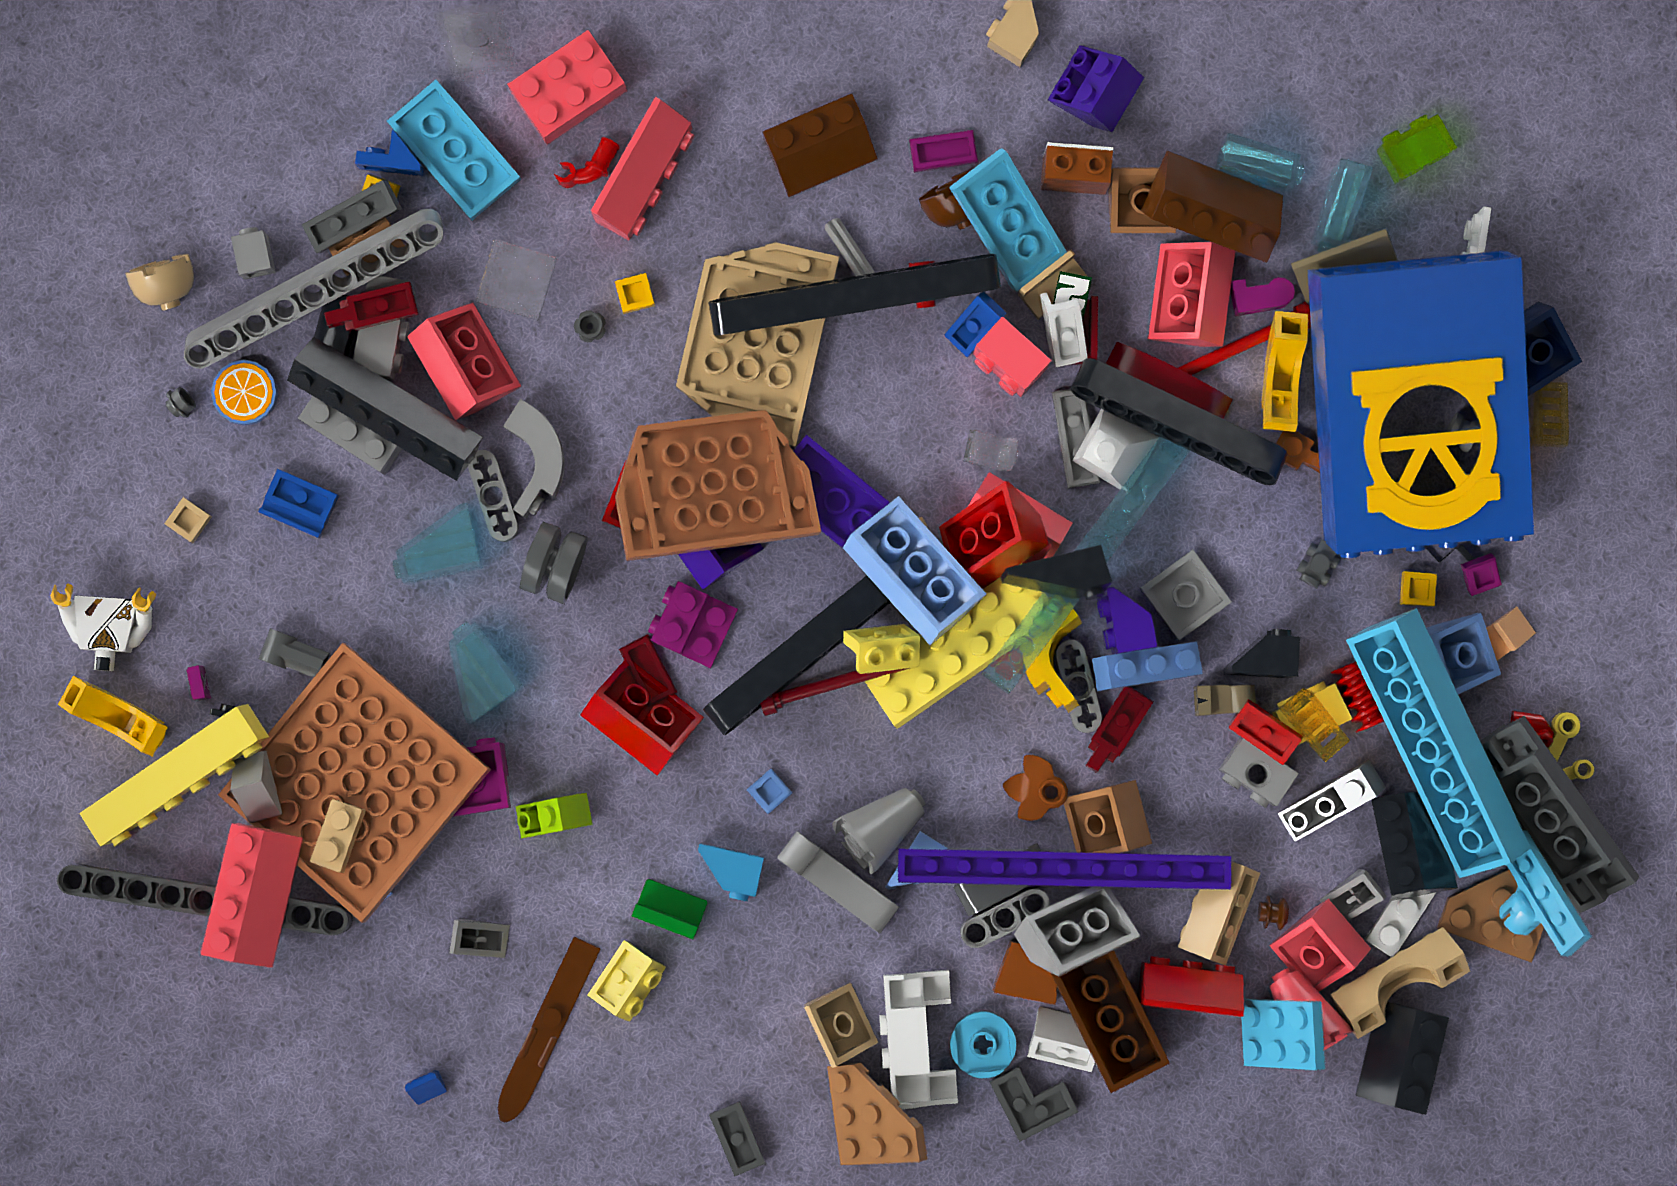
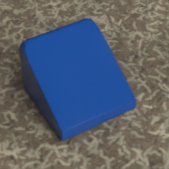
(426, 1087)

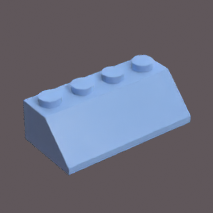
(914, 570)

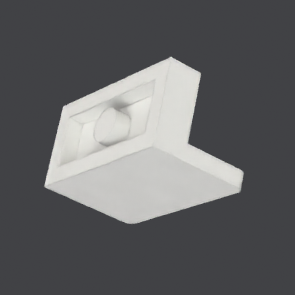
(1064, 331)
(1059, 1041)

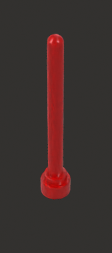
(1237, 346)

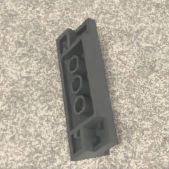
(1557, 816)

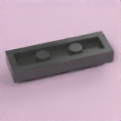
(351, 216)

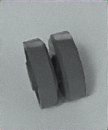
(549, 561)

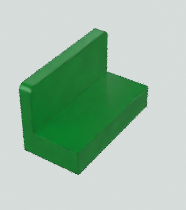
(670, 908)

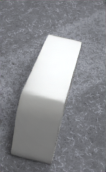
(838, 882)

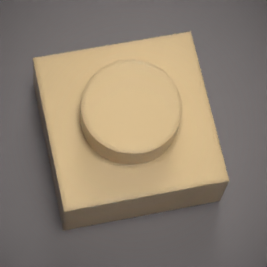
(188, 520)

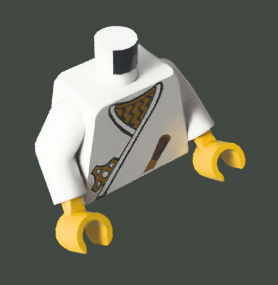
(105, 623)

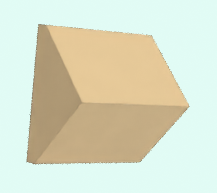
(840, 1024)

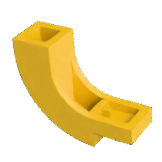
(1282, 370)
(1042, 671)
(114, 715)

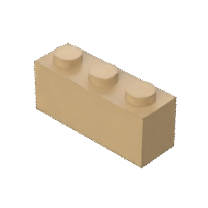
(1218, 916)

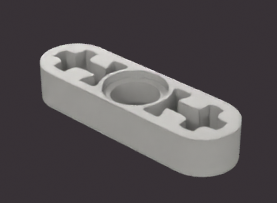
(509, 516)
(1086, 675)

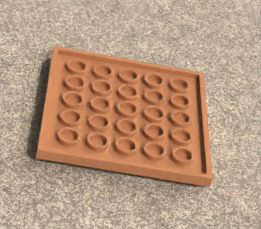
(372, 748)

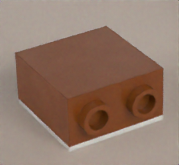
(1076, 168)

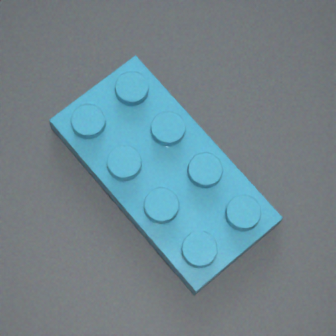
(453, 150)
(1008, 219)

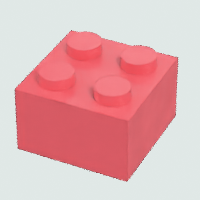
(1010, 357)

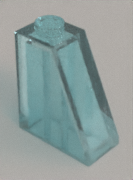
(1259, 163)
(1341, 204)
(441, 549)
(480, 672)

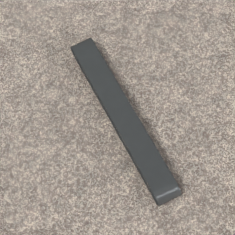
(189, 897)

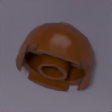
(942, 207)

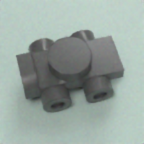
(1315, 570)

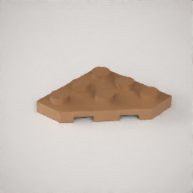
(1476, 917)
(870, 1121)

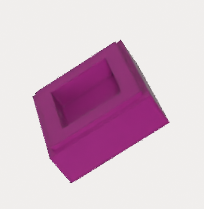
(1481, 574)
(198, 682)

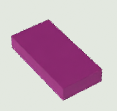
(943, 151)

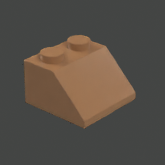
(1108, 819)

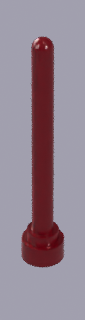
(771, 705)

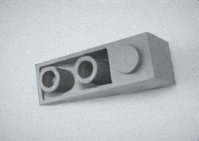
(1332, 800)

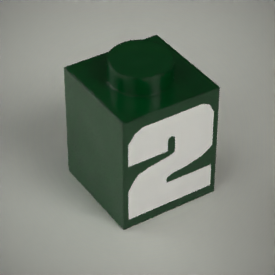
(1073, 287)

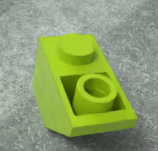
(553, 815)

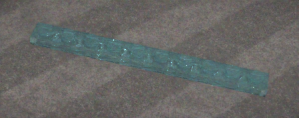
(1108, 532)

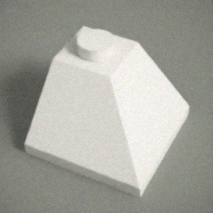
(1114, 448)

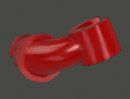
(594, 169)

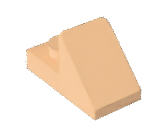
(1509, 632)

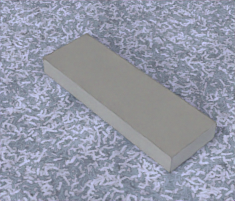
(1072, 426)

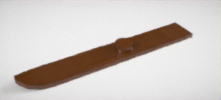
(546, 1028)

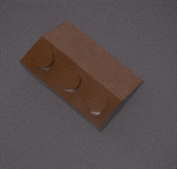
(820, 145)

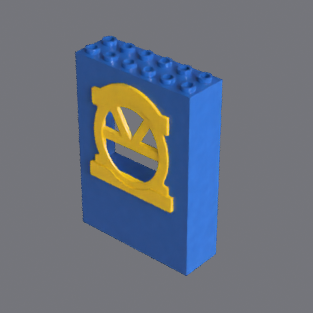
(1407, 328)

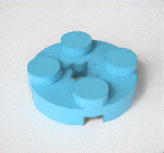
(969, 1058)

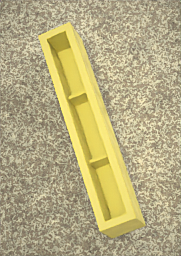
(174, 775)

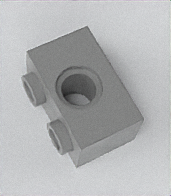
(1276, 776)

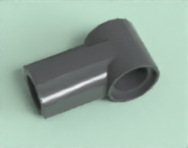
(288, 652)

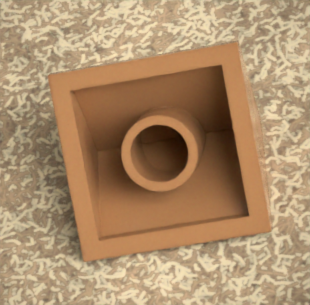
(1126, 198)

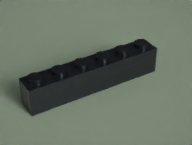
(384, 408)

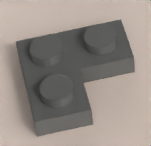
(1027, 1112)

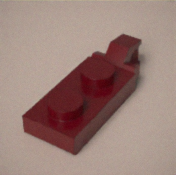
(374, 308)
(1118, 727)

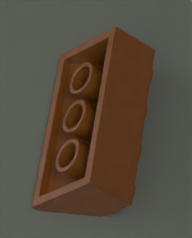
(1215, 206)
(1111, 1021)

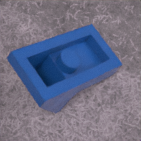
(398, 161)
(974, 323)

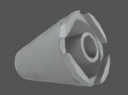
(879, 827)

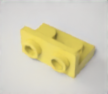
(884, 648)
(626, 981)

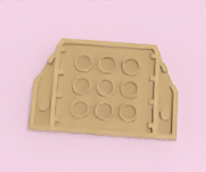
(758, 366)

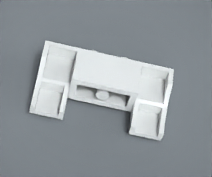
(908, 1039)

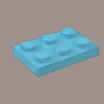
(1283, 1034)

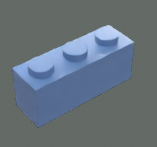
(1147, 666)

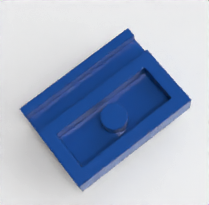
(298, 503)

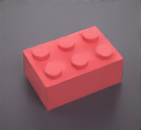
(567, 87)

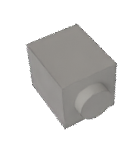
(253, 253)

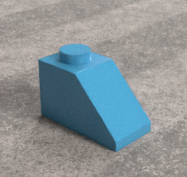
(733, 870)

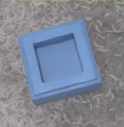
(769, 791)

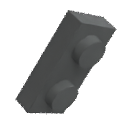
(737, 1138)

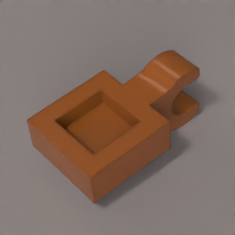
(1298, 450)

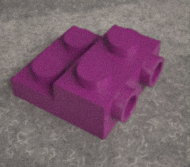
(692, 624)
(493, 790)

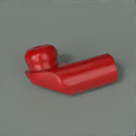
(1538, 723)

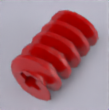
(1361, 696)

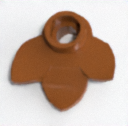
(1030, 788)

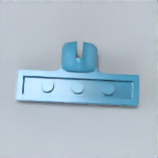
(1543, 901)

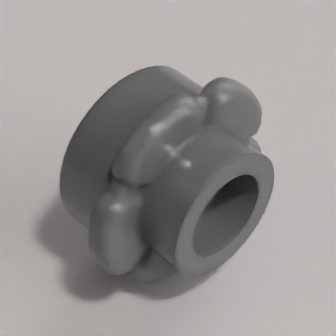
(588, 317)
(180, 402)

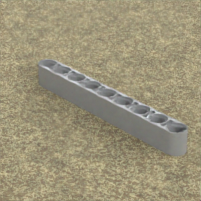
(320, 275)

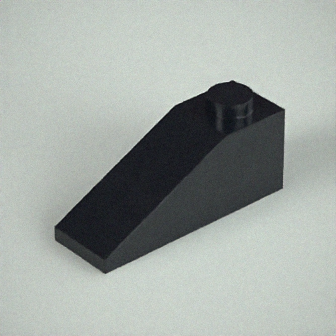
(1065, 575)

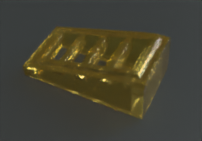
(1562, 439)
(1295, 704)

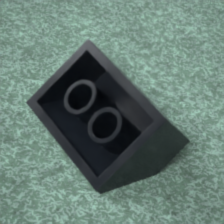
(1411, 847)
(1403, 1058)

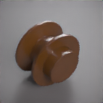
(1273, 913)

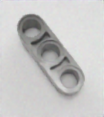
(987, 919)

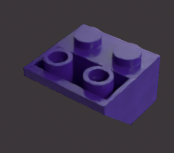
(1096, 87)
(1128, 623)

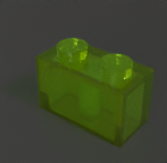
(1416, 148)

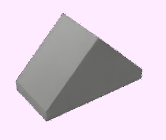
(255, 787)
(1355, 894)
(479, 938)

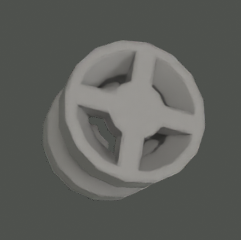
(1458, 423)

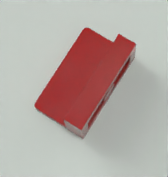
(1265, 732)

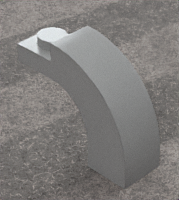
(548, 453)

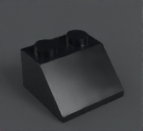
(1268, 656)

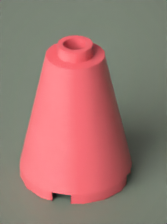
(1295, 986)

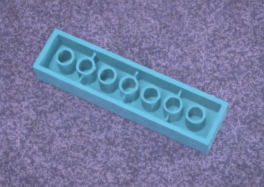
(1438, 744)

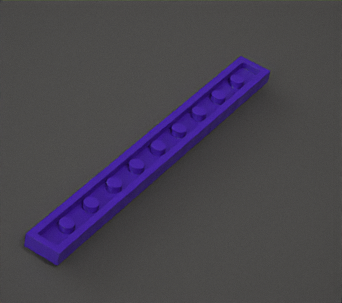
(1064, 869)

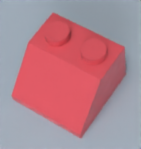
(1321, 946)

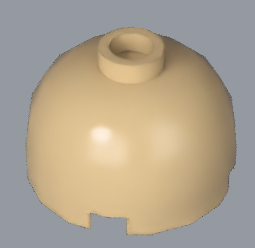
(162, 281)

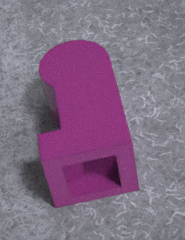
(1262, 297)

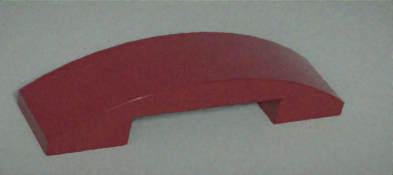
(1169, 379)

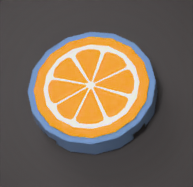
(244, 392)

